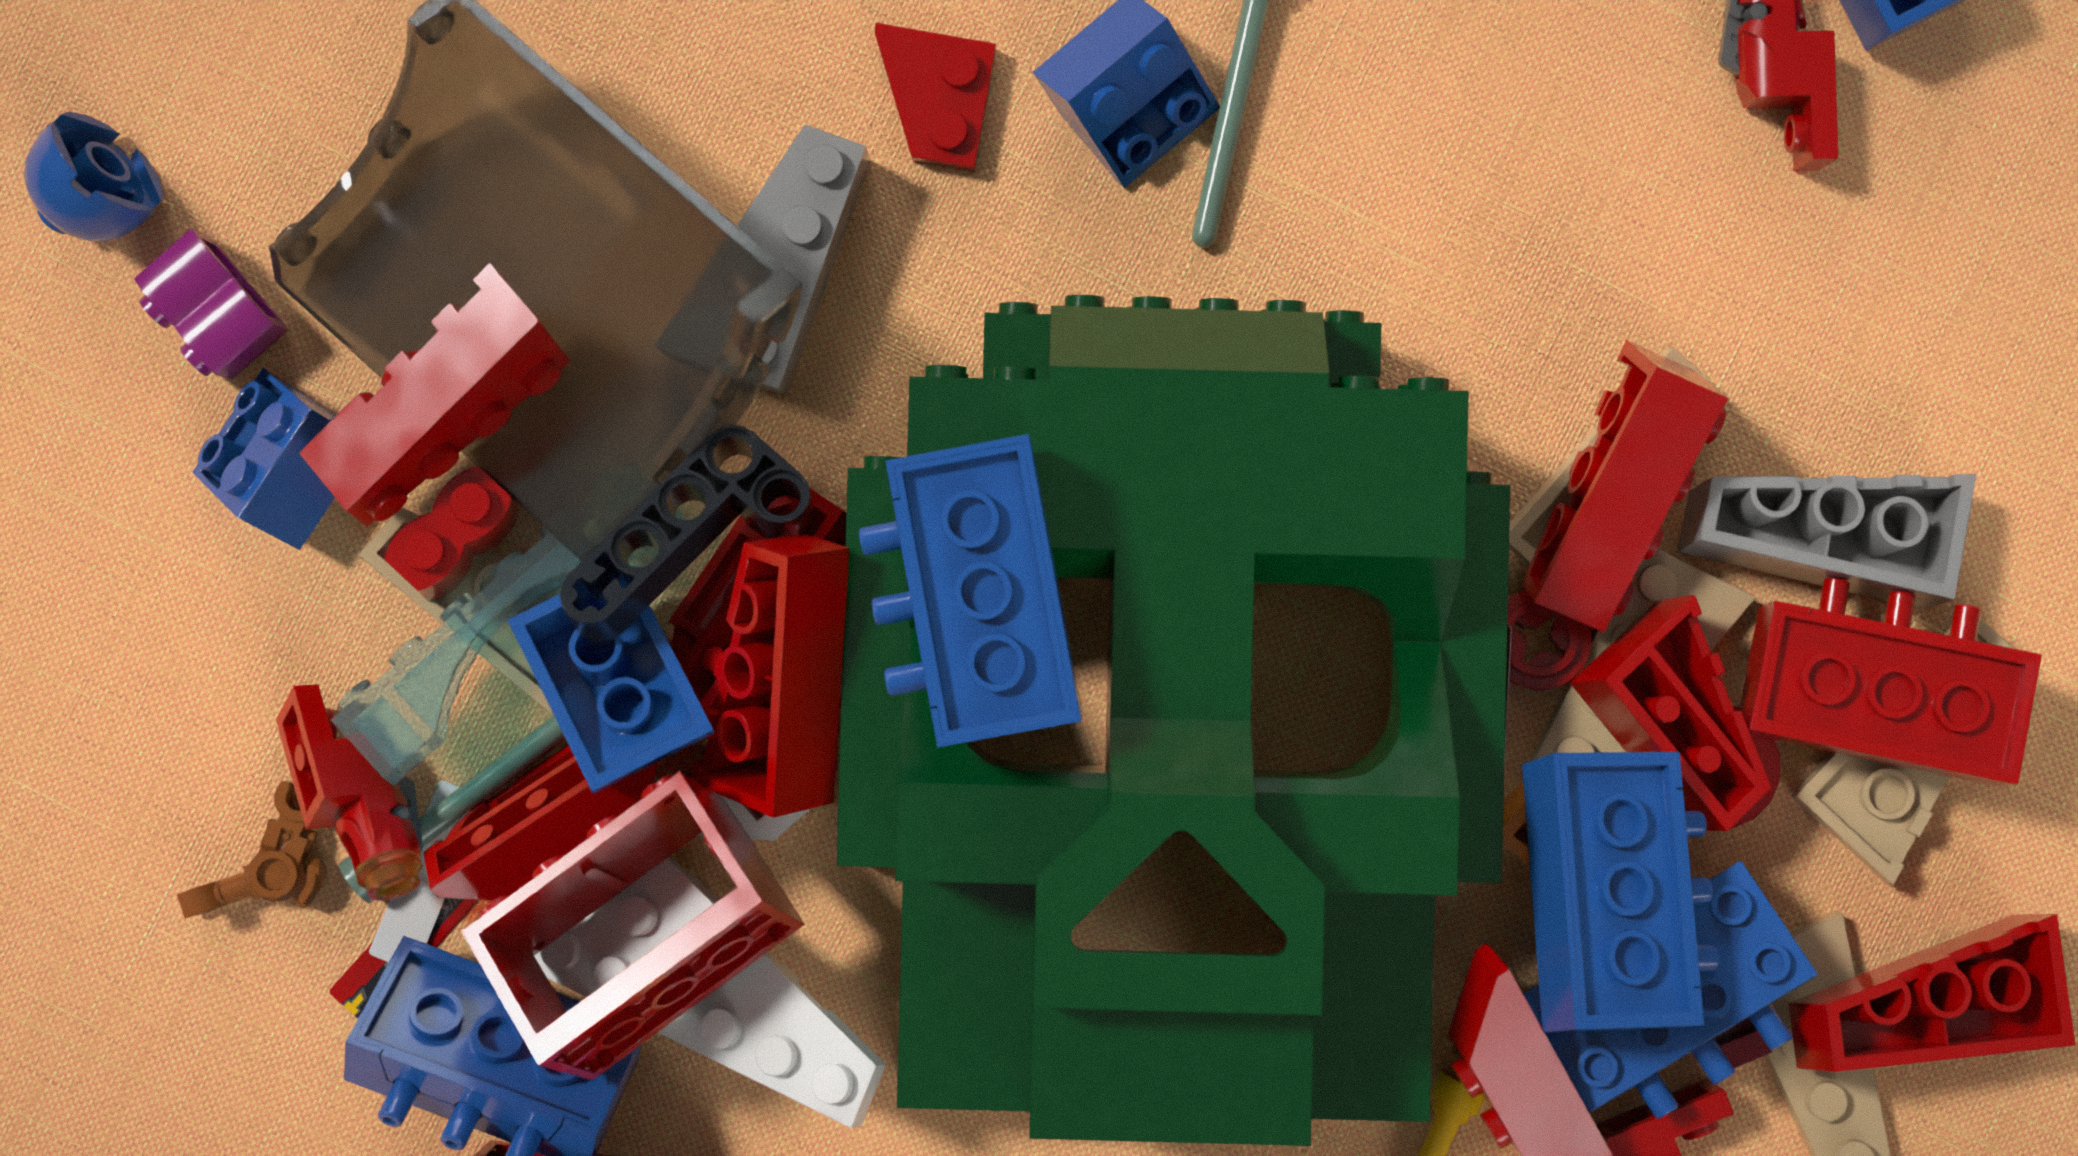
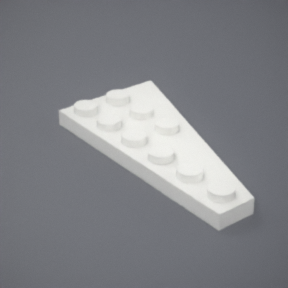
(752, 1023)

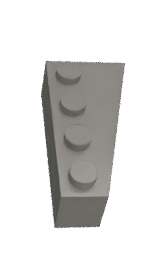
(801, 225)
(1863, 530)

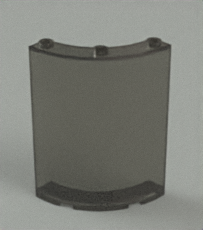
(591, 230)

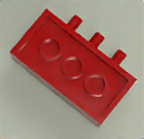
(1890, 688)

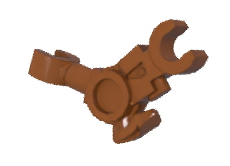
(274, 872)

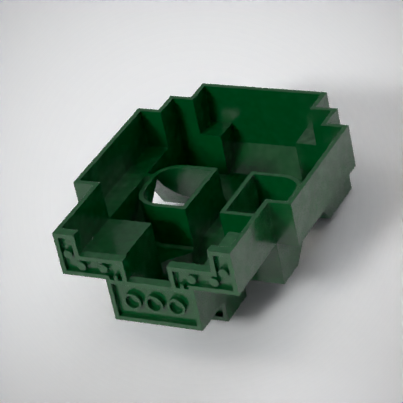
(1184, 472)

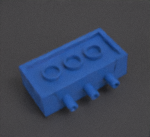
(977, 592)
(1615, 892)
(1754, 970)
(449, 1047)

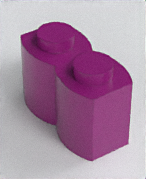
(209, 306)

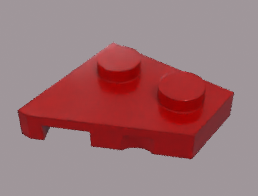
(938, 92)

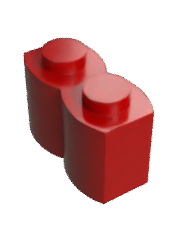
(465, 521)

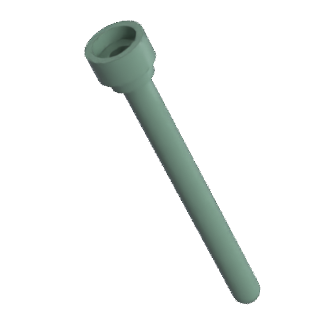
(1229, 122)
(476, 790)

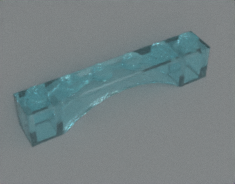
(409, 706)

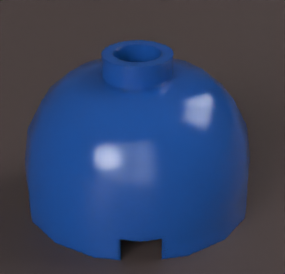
(87, 181)

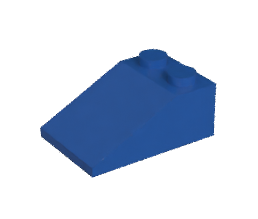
(614, 699)

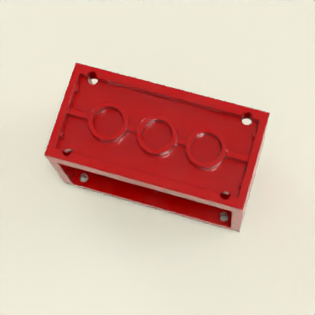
(667, 977)

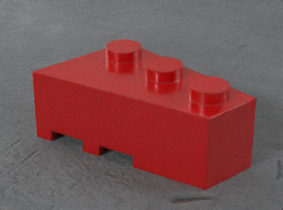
(1666, 694)

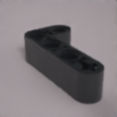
(680, 540)

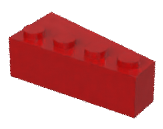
(1624, 487)
(1956, 1000)

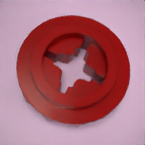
(1545, 669)

